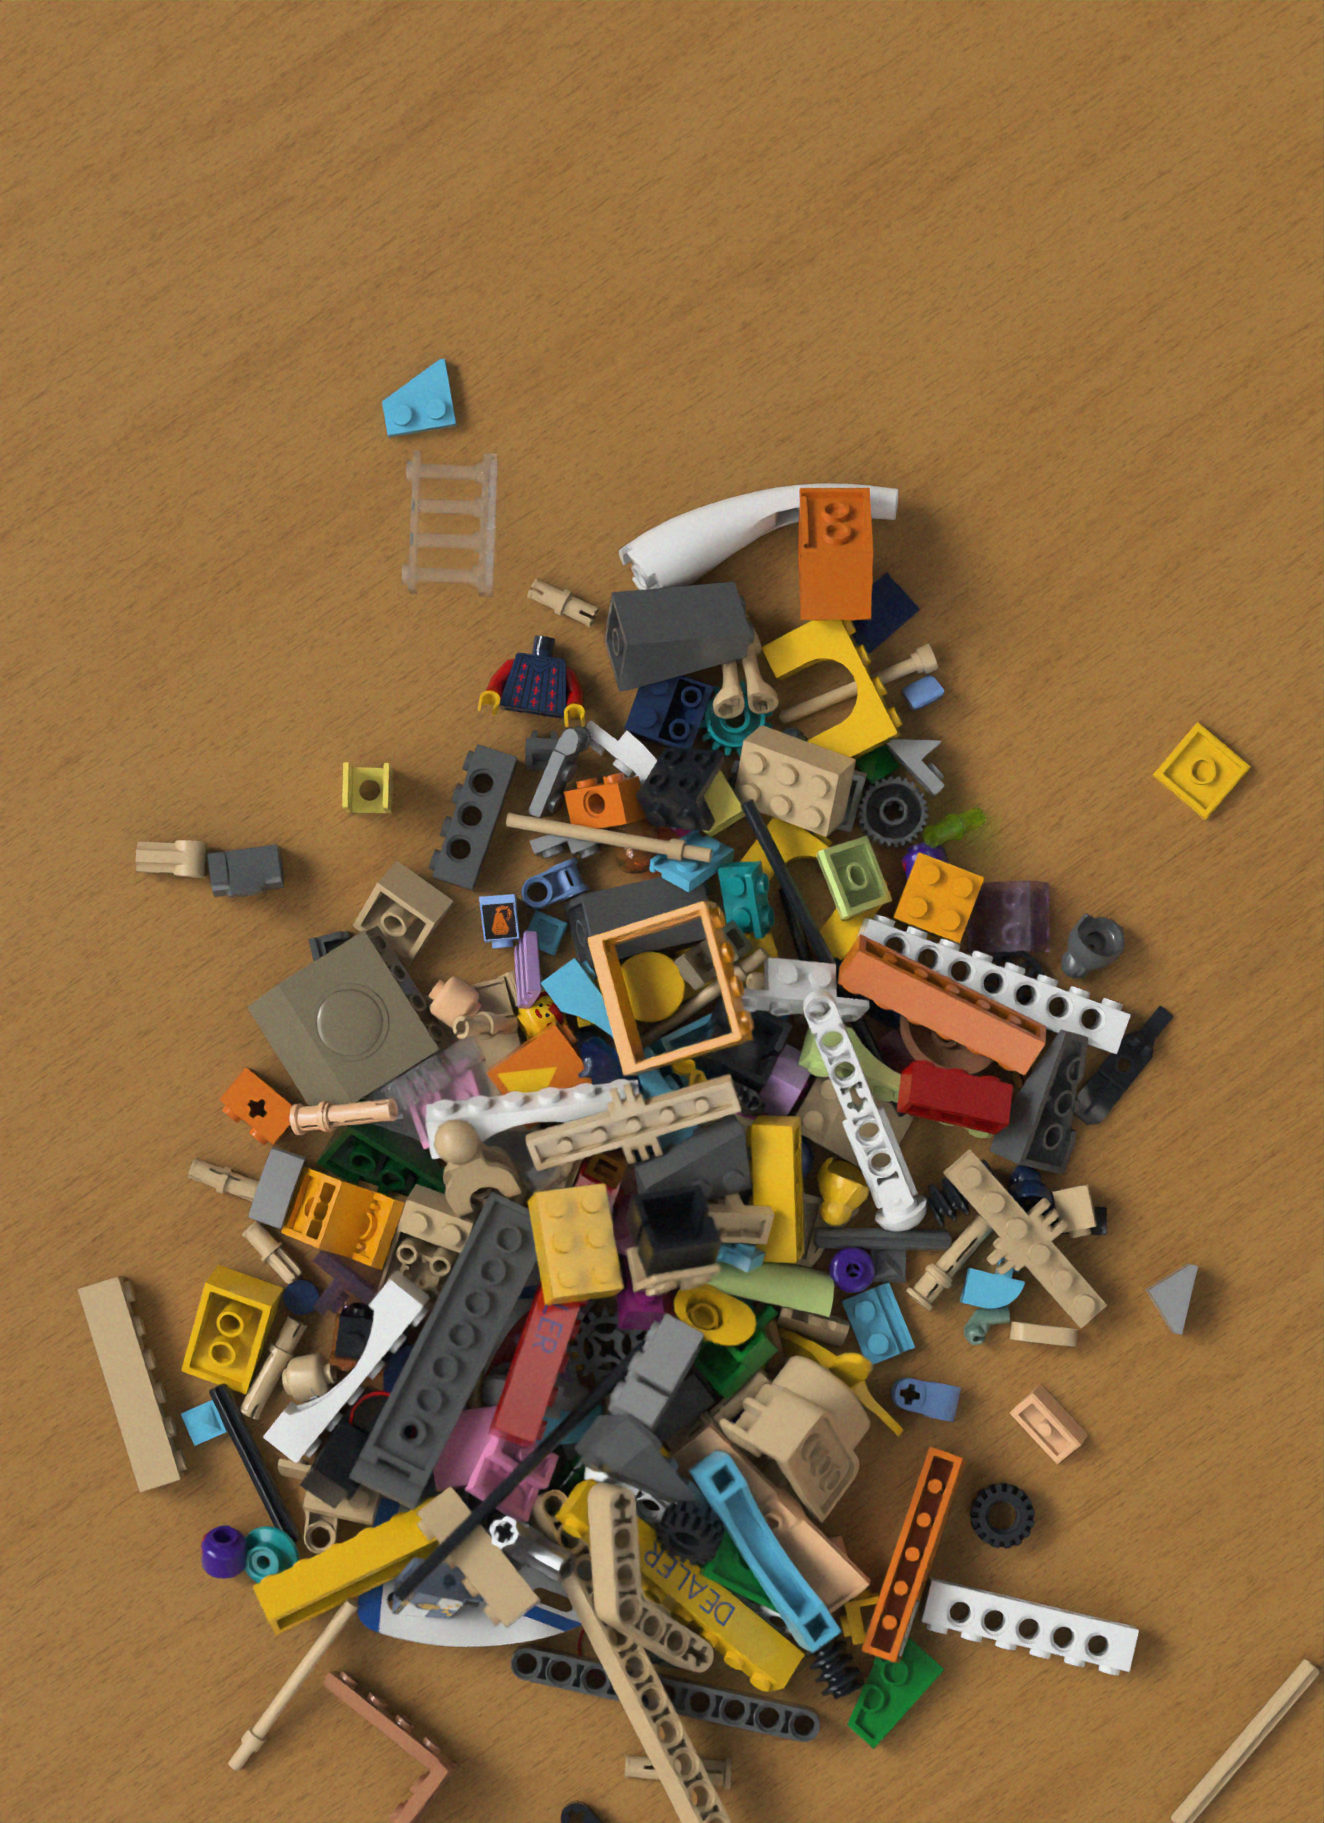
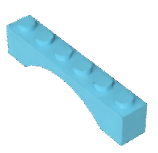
(577, 994)
(784, 1585)

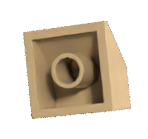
(404, 910)

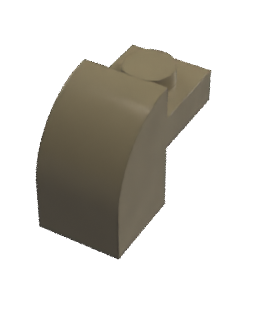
(698, 965)

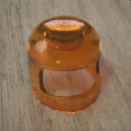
(632, 860)

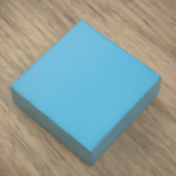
(549, 931)

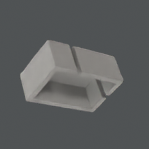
(657, 1372)

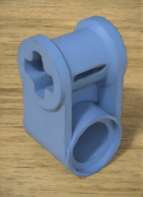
(556, 884)
(931, 1398)

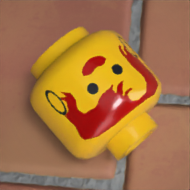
(540, 1015)

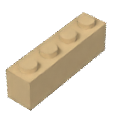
(483, 1563)

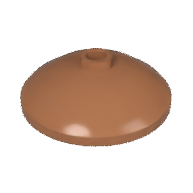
(925, 1045)

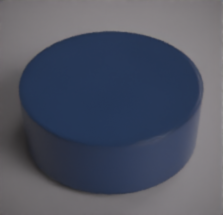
(301, 1296)

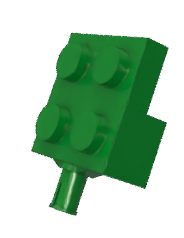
(732, 1365)

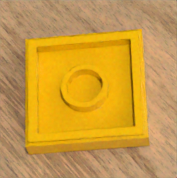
(1201, 771)

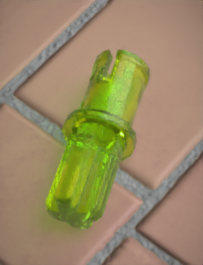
(953, 827)

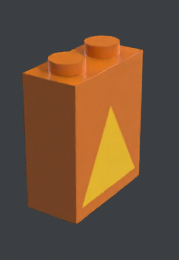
(541, 1063)

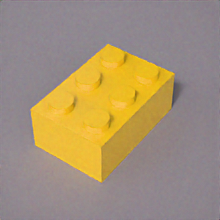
(575, 1244)

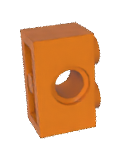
(605, 802)

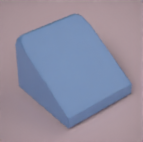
(922, 693)

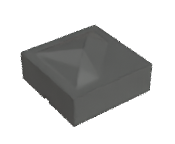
(889, 1265)

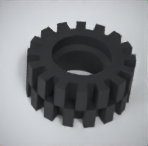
(980, 1515)
(690, 1532)

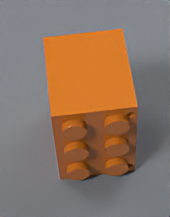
(835, 554)

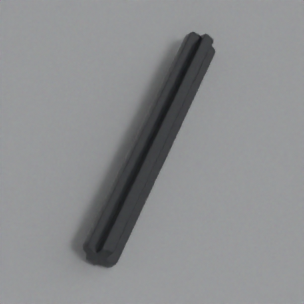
(253, 1461)

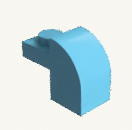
(990, 1289)

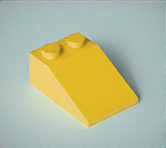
(231, 1328)

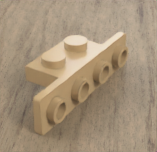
(359, 1509)

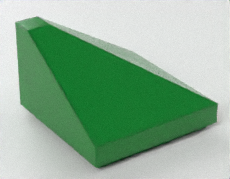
(877, 764)

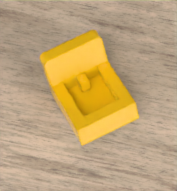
(852, 1622)

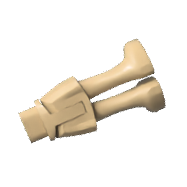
(760, 695)

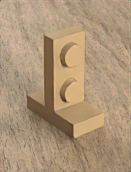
(740, 1222)

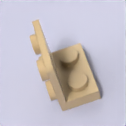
(662, 1283)

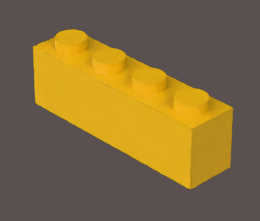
(778, 1183)

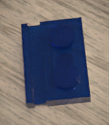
(889, 612)

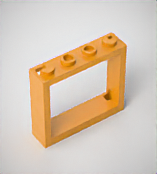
(617, 999)

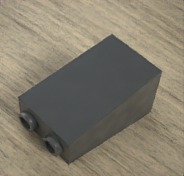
(674, 631)
(631, 903)

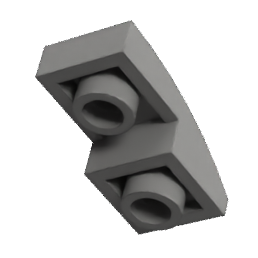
(552, 845)
(276, 1187)

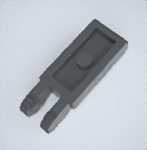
(559, 771)

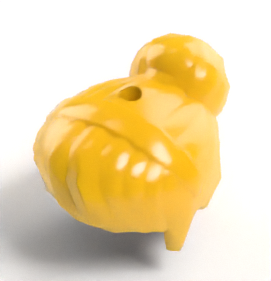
(842, 1189)

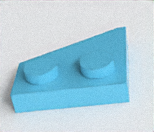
(421, 403)

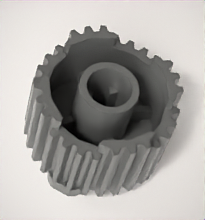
(899, 831)

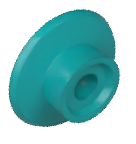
(275, 1546)

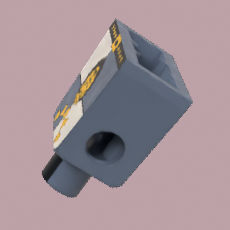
(437, 1596)

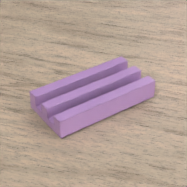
(527, 970)

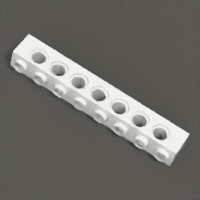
(1110, 1020)

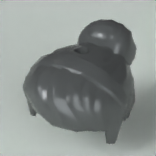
(1100, 933)

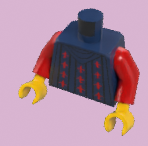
(536, 685)

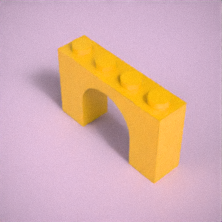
(832, 640)
(798, 843)

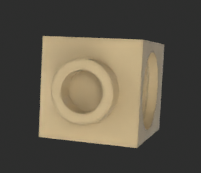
(1077, 1209)

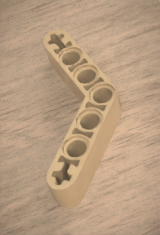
(619, 1583)

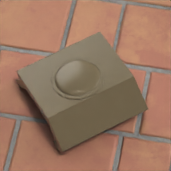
(349, 1021)

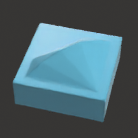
(203, 1422)

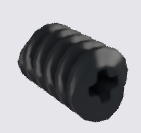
(948, 1200)
(835, 1668)

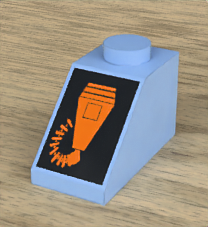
(500, 920)

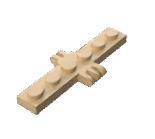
(633, 1123)
(1025, 1238)

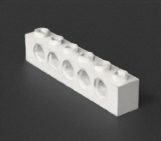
(1119, 1636)

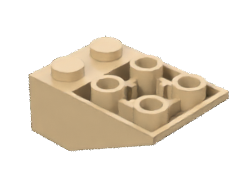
(428, 1242)

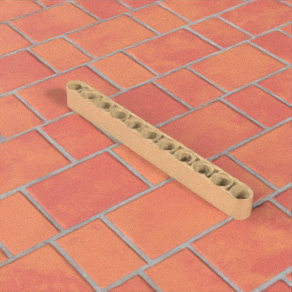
(631, 1688)

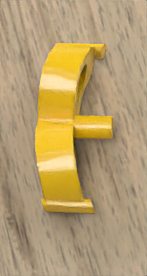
(688, 1069)

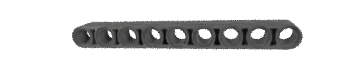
(684, 1690)

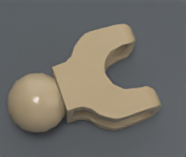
(472, 1165)

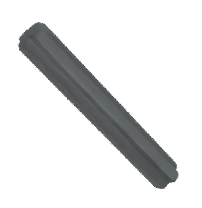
(881, 1239)

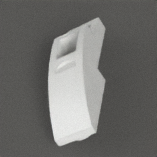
(628, 752)

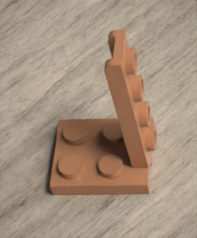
(400, 1731)

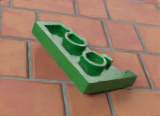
(891, 1692)

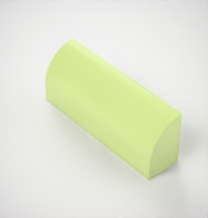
(779, 1285)

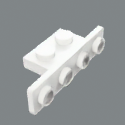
(791, 981)

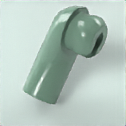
(982, 1321)

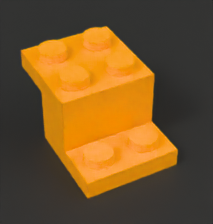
(935, 901)
(343, 1218)

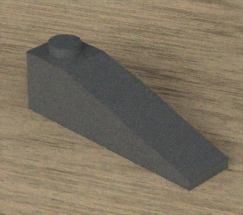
(1044, 1108)
(630, 1453)

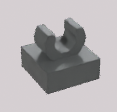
(539, 750)

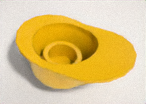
(715, 1315)

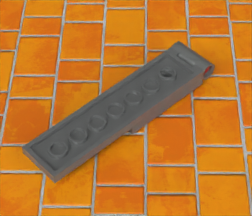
(450, 1353)

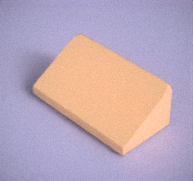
(1049, 1424)

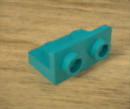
(745, 896)

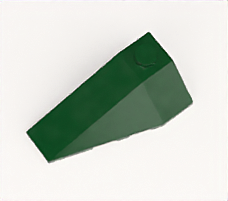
(381, 1159)

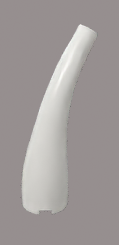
(703, 538)

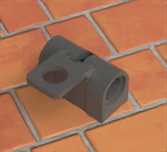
(246, 871)

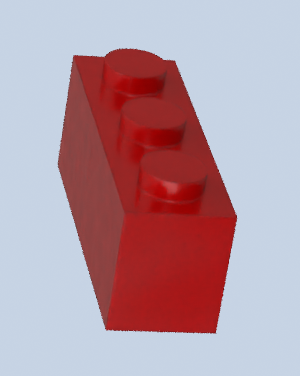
(954, 1097)

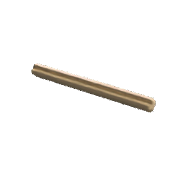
(1246, 1743)

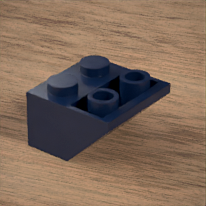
(669, 711)

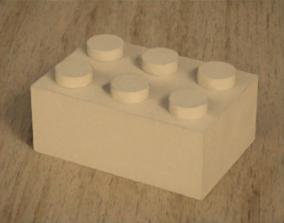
(794, 780)

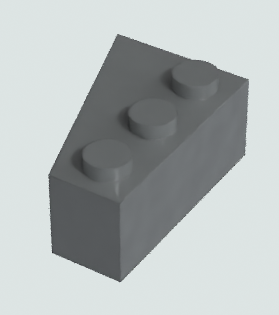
(710, 1157)

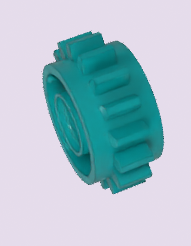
(726, 737)

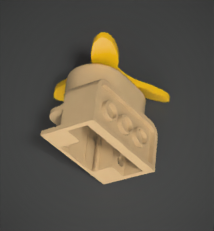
(809, 1423)

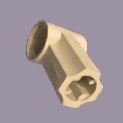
(180, 858)

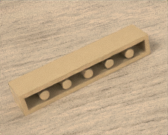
(132, 1384)

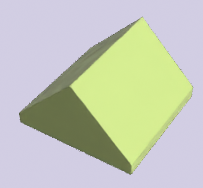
(853, 877)

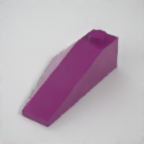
(637, 1309)

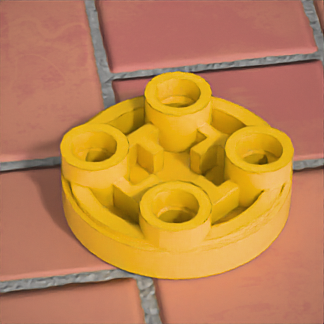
(653, 986)

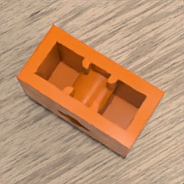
(250, 1088)

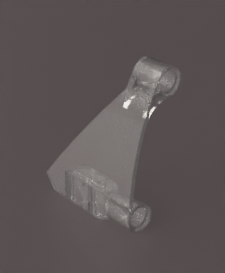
(456, 1076)

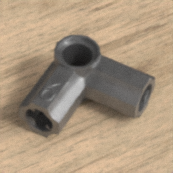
(532, 1548)

